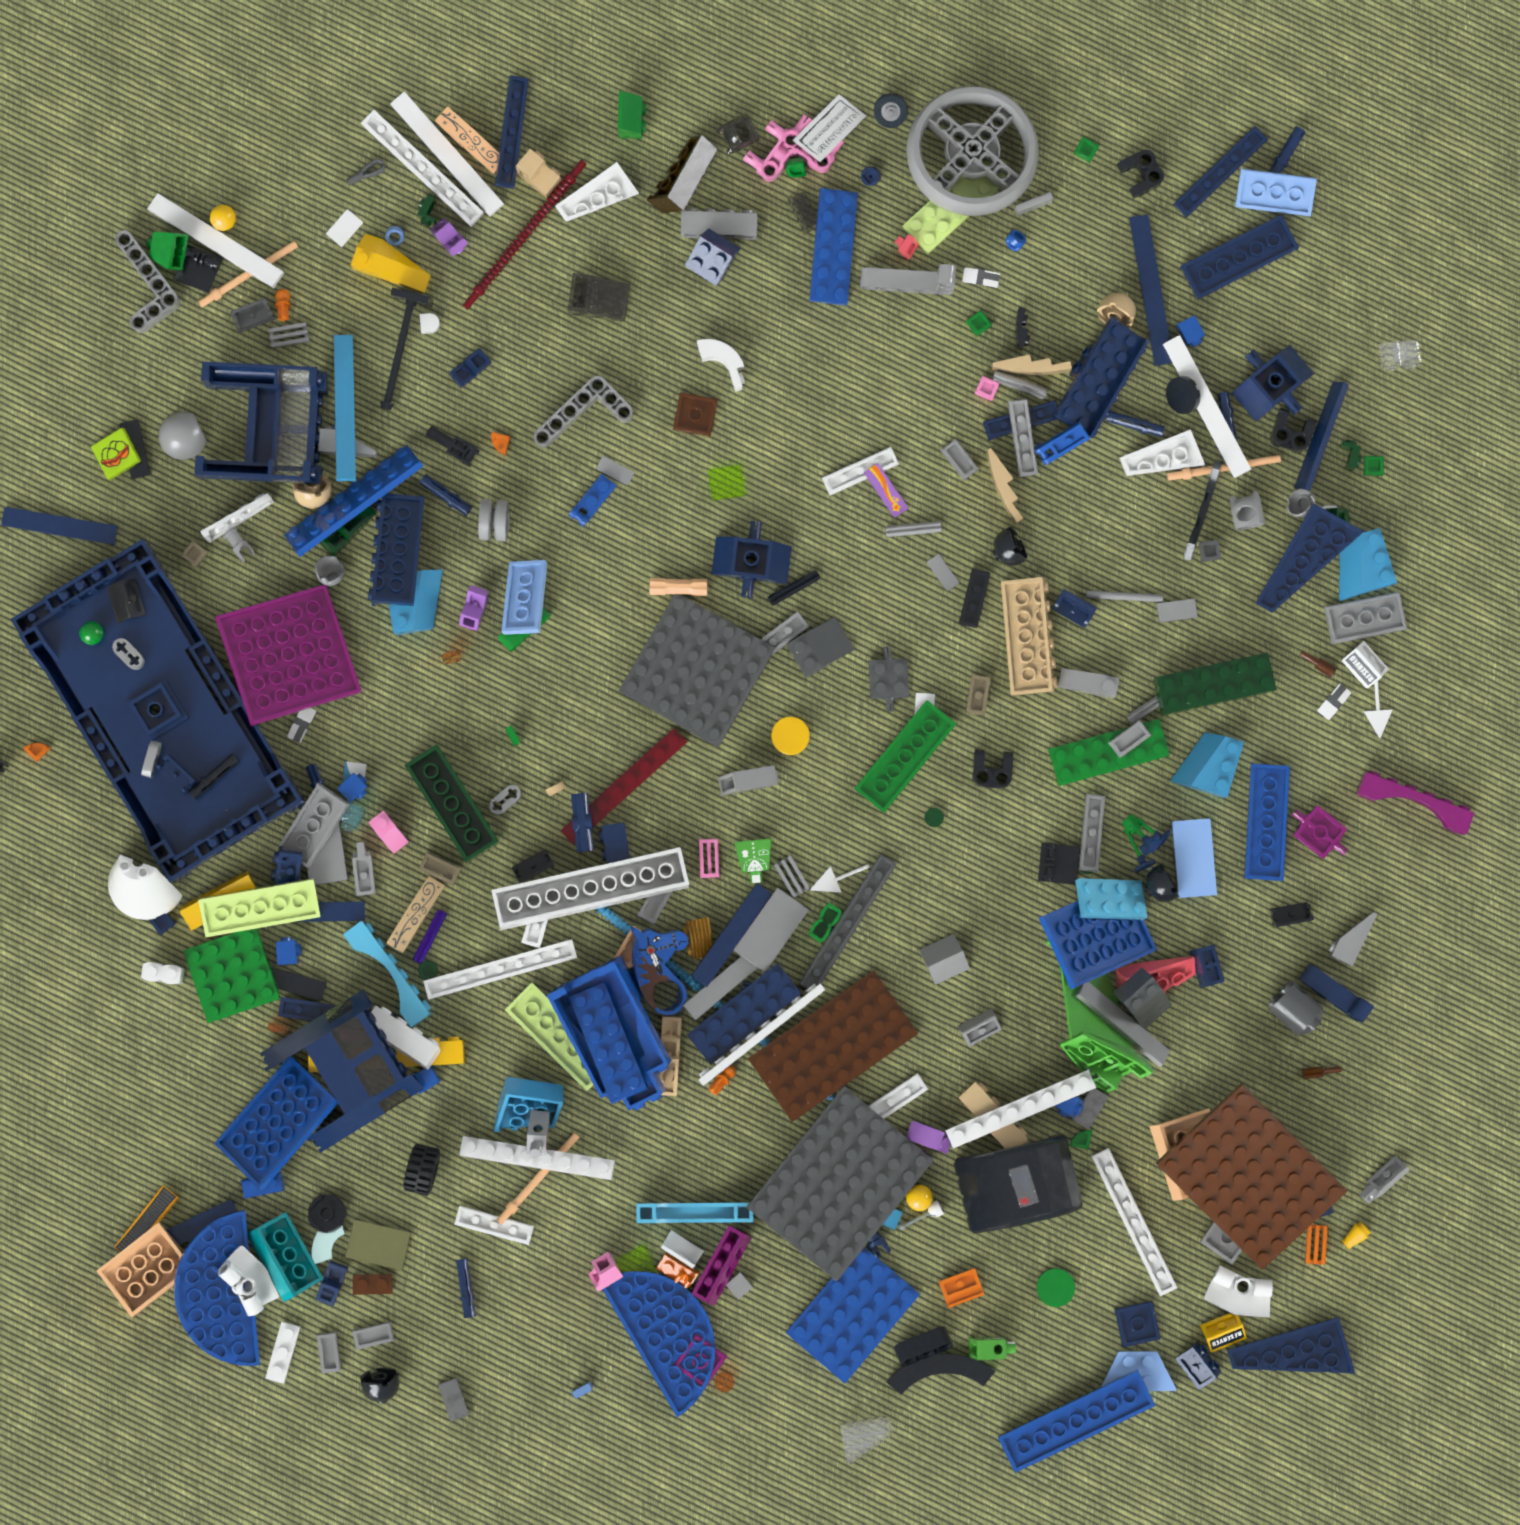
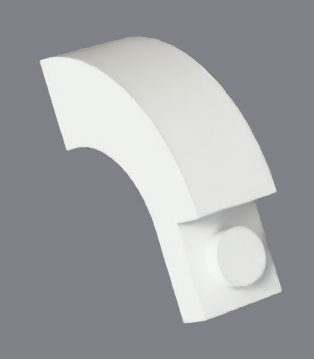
(723, 353)

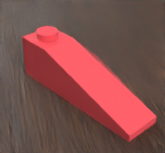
(1165, 972)

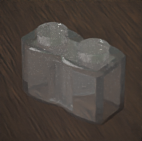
(1399, 354)

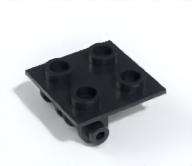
(198, 269)
(1058, 863)

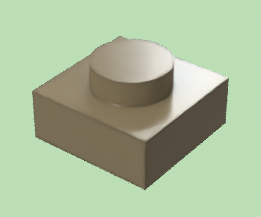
(194, 554)

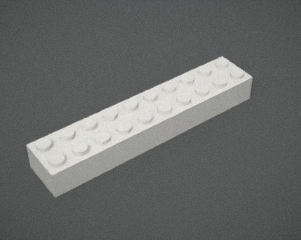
(590, 888)

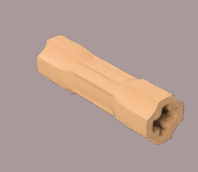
(692, 587)

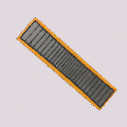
(149, 1217)

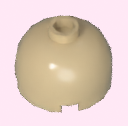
(1119, 307)
(312, 495)

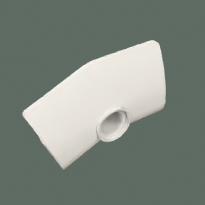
(245, 1268)
(1251, 1302)

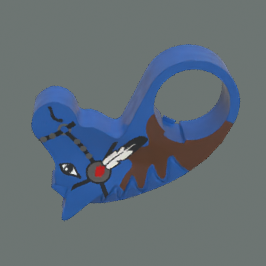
(648, 964)

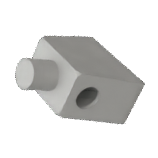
(538, 1141)

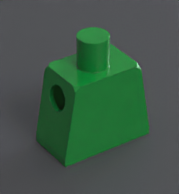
(168, 249)

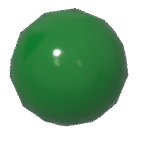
(91, 633)

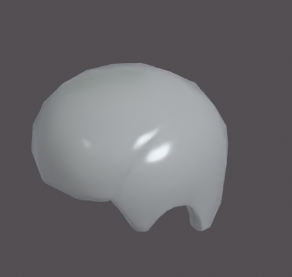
(1300, 502)
(329, 570)

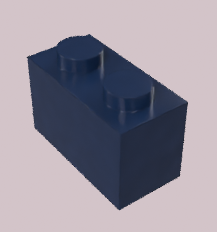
(615, 842)

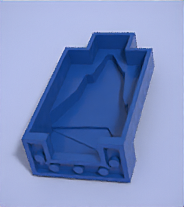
(640, 1032)

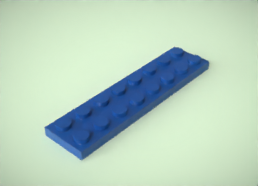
(353, 500)
(1076, 1421)

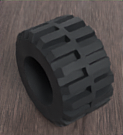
(421, 1169)

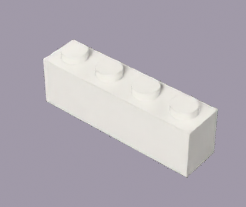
(406, 1040)

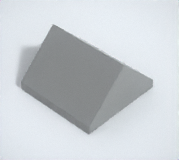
(944, 959)

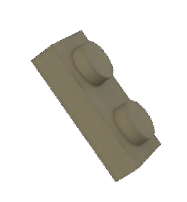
(978, 695)

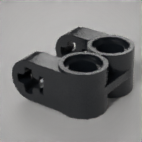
(1145, 170)
(1290, 435)
(978, 766)

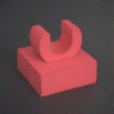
(906, 246)

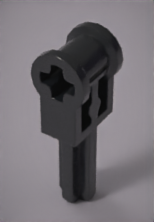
(455, 447)

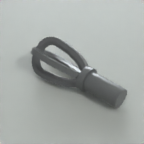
(360, 175)

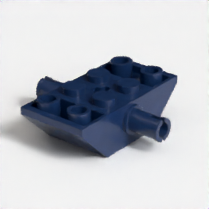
(1260, 395)
(771, 558)

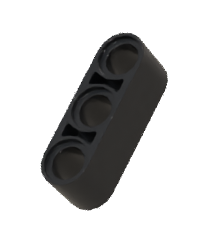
(923, 1346)

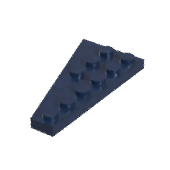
(1311, 549)
(1304, 1349)

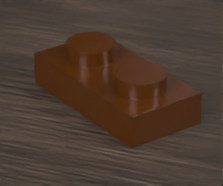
(372, 1284)

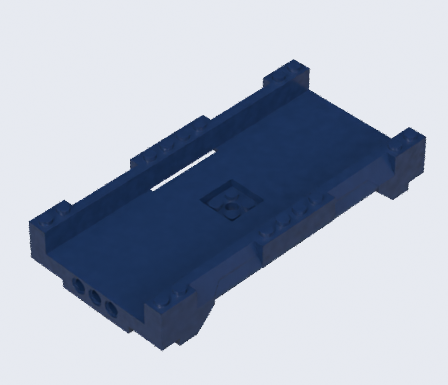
(190, 723)

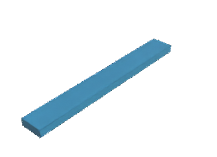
(344, 408)

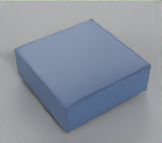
(585, 1388)

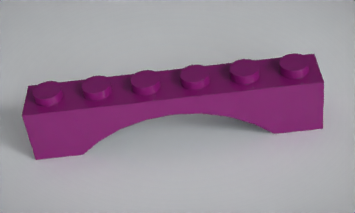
(1452, 817)

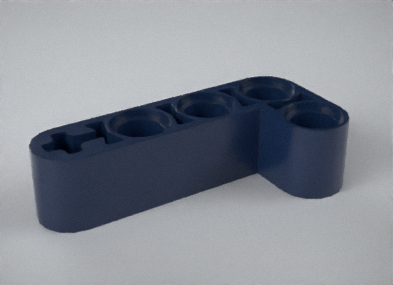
(1336, 994)

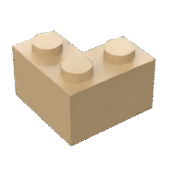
(535, 172)

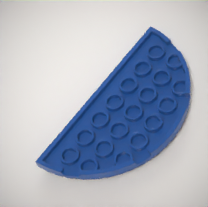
(207, 1303)
(661, 1323)

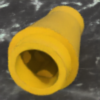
(1357, 1234)

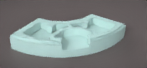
(323, 1245)

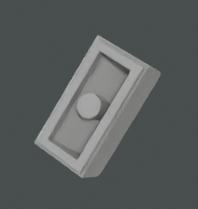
(980, 1027)

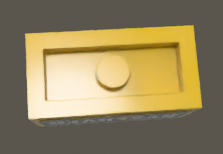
(1223, 1331)

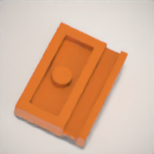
(961, 1287)

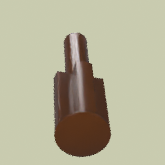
(1320, 664)
(1316, 1072)

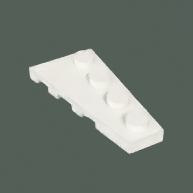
(600, 192)
(1166, 455)
(232, 520)

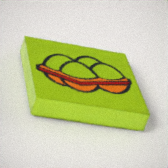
(116, 453)

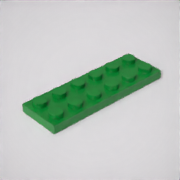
(905, 756)
(1096, 757)

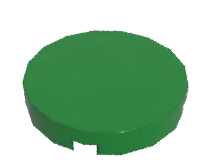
(1055, 1287)

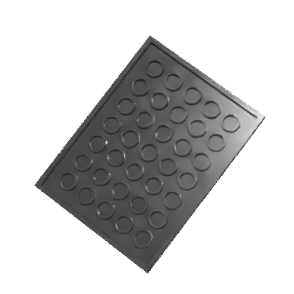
(839, 1183)

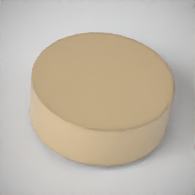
(555, 788)

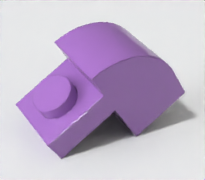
(448, 237)
(474, 608)
(928, 1137)

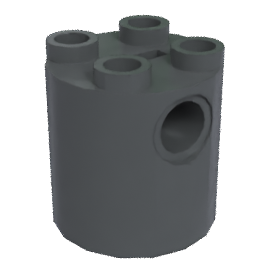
(1296, 1009)

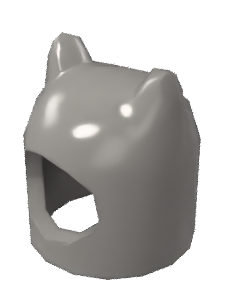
(1247, 511)

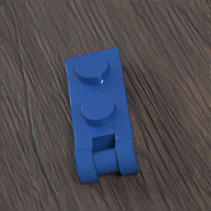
(1062, 443)
(593, 500)

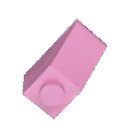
(388, 832)

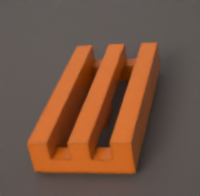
(1316, 1243)

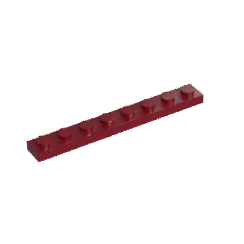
(631, 780)

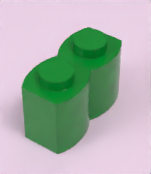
(821, 928)

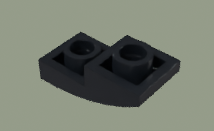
(1022, 337)

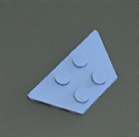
(1149, 1365)

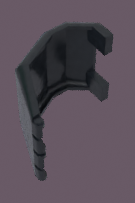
(991, 1194)

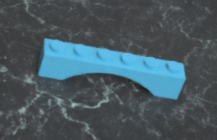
(411, 1006)
(692, 1212)

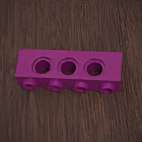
(721, 1265)

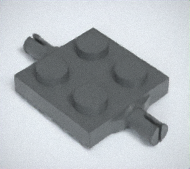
(888, 679)

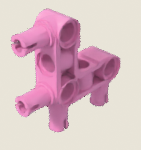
(783, 151)

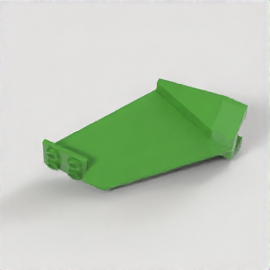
(1095, 1043)

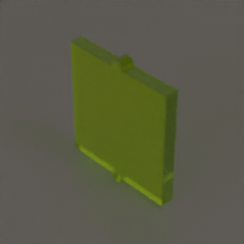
(726, 482)
(636, 1261)

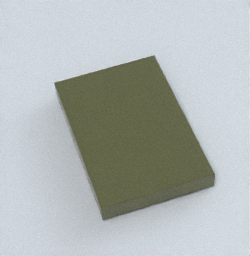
(378, 1244)

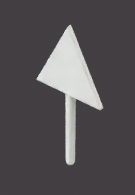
(1379, 717)
(829, 883)

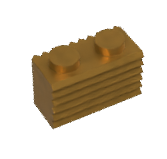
(699, 937)

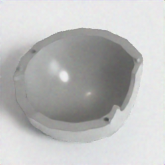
(181, 436)

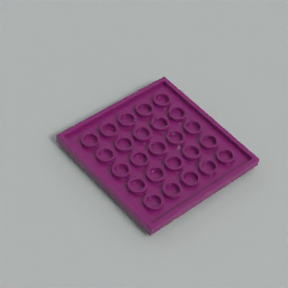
(288, 654)

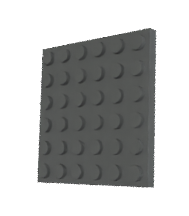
(697, 670)

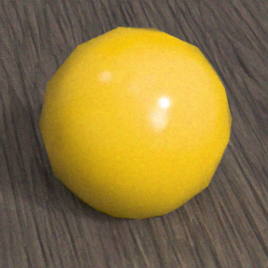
(222, 217)
(919, 1197)

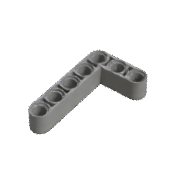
(151, 280)
(910, 280)
(580, 408)

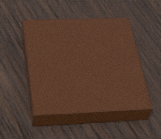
(695, 414)

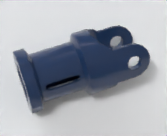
(876, 1240)

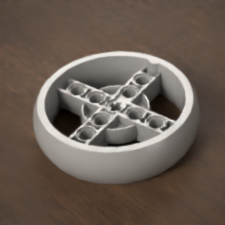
(1006, 112)

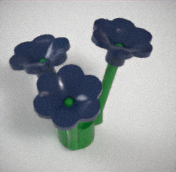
(1150, 845)

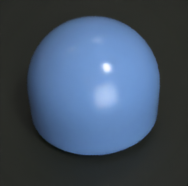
(397, 229)

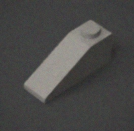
(327, 444)
(1089, 683)
(1349, 944)

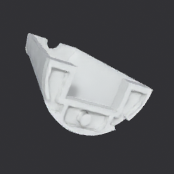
(141, 890)

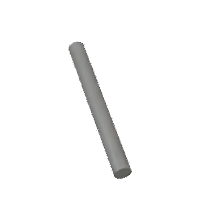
(1124, 596)

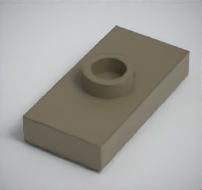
(440, 868)

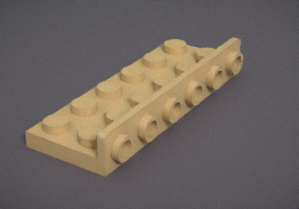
(1028, 636)

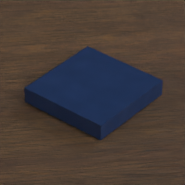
(1137, 1323)

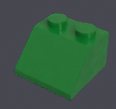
(630, 116)

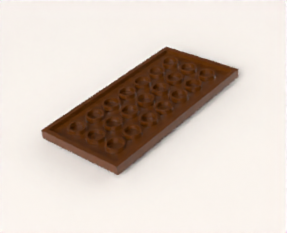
(832, 1046)

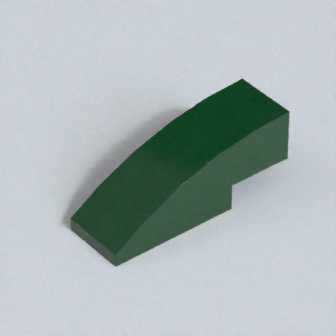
(340, 538)

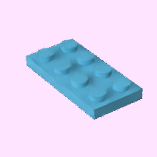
(1111, 899)

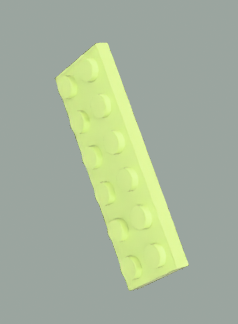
(935, 224)
(259, 907)
(538, 1018)

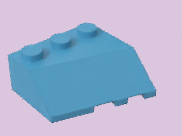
(1365, 566)
(421, 615)
(1210, 765)
(521, 1097)

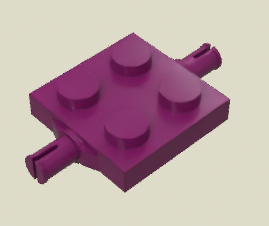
(1320, 832)

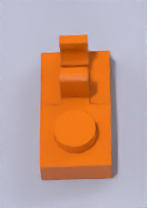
(677, 1270)

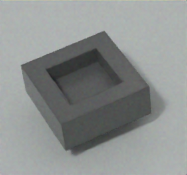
(1209, 551)

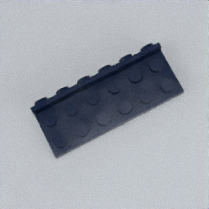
(1101, 377)
(396, 549)

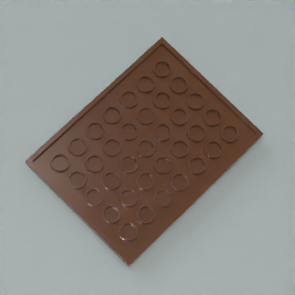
(1251, 1176)

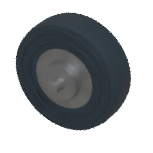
(890, 110)

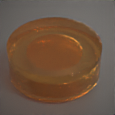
(451, 657)
(724, 1382)

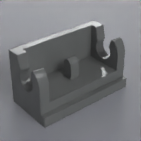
(252, 315)

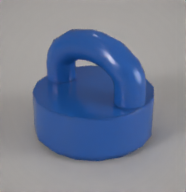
(1015, 240)

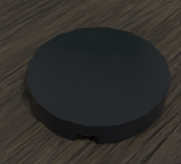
(1182, 394)
(327, 1213)

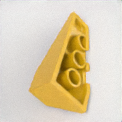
(385, 262)

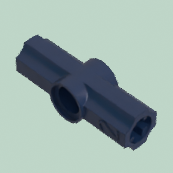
(582, 822)

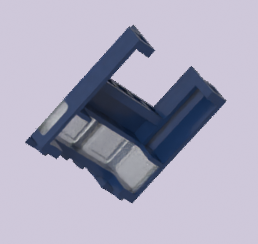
(280, 422)

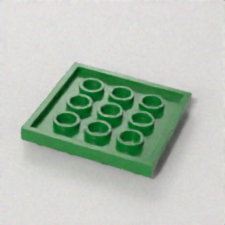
(232, 974)

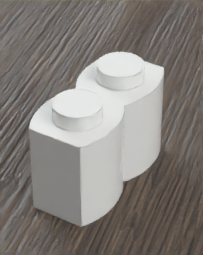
(166, 973)

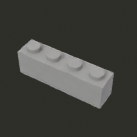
(726, 223)

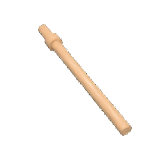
(215, 294)
(1187, 473)
(512, 1206)

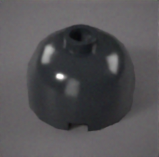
(1009, 548)
(1160, 885)
(380, 1385)

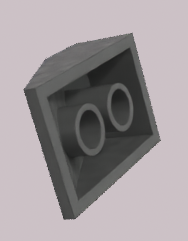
(820, 647)
(1143, 998)

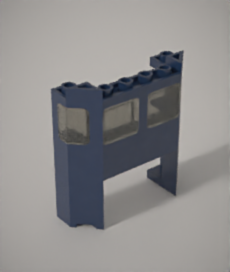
(353, 1063)

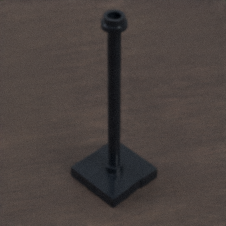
(411, 300)

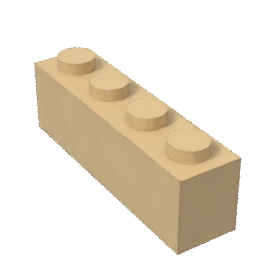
(979, 1103)

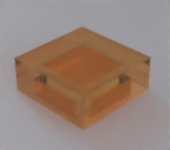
(278, 1028)

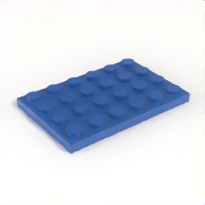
(1094, 945)
(276, 1122)
(852, 1315)

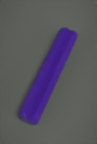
(429, 936)

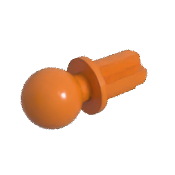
(282, 297)
(722, 1079)

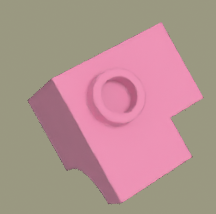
(604, 1271)

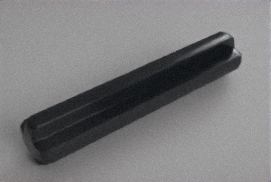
(794, 587)

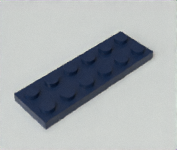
(1239, 257)
(744, 1013)

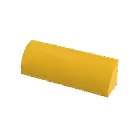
(191, 910)

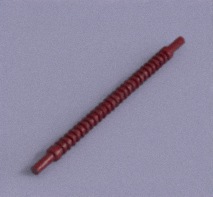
(569, 179)

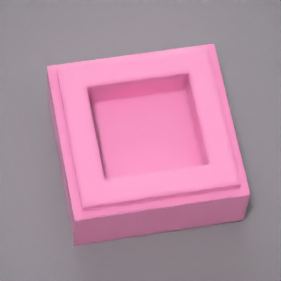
(987, 388)

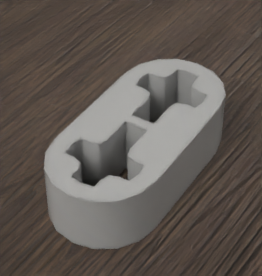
(125, 656)
(151, 759)
(508, 803)

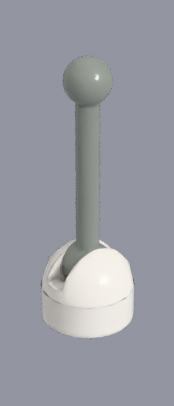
(934, 1210)

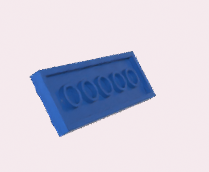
(833, 246)
(1267, 822)
(608, 1043)

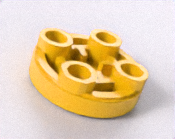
(790, 735)

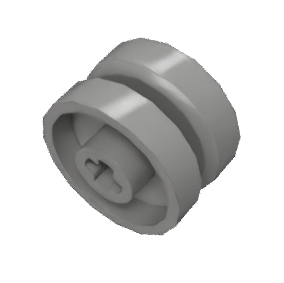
(497, 520)

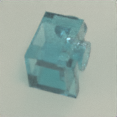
(352, 818)

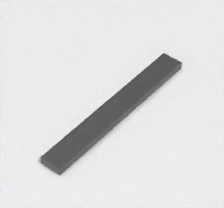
(848, 922)

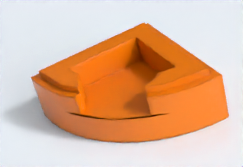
(500, 442)
(36, 750)

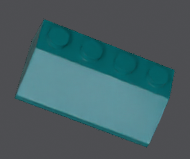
(285, 1256)

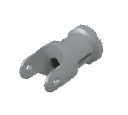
(237, 543)

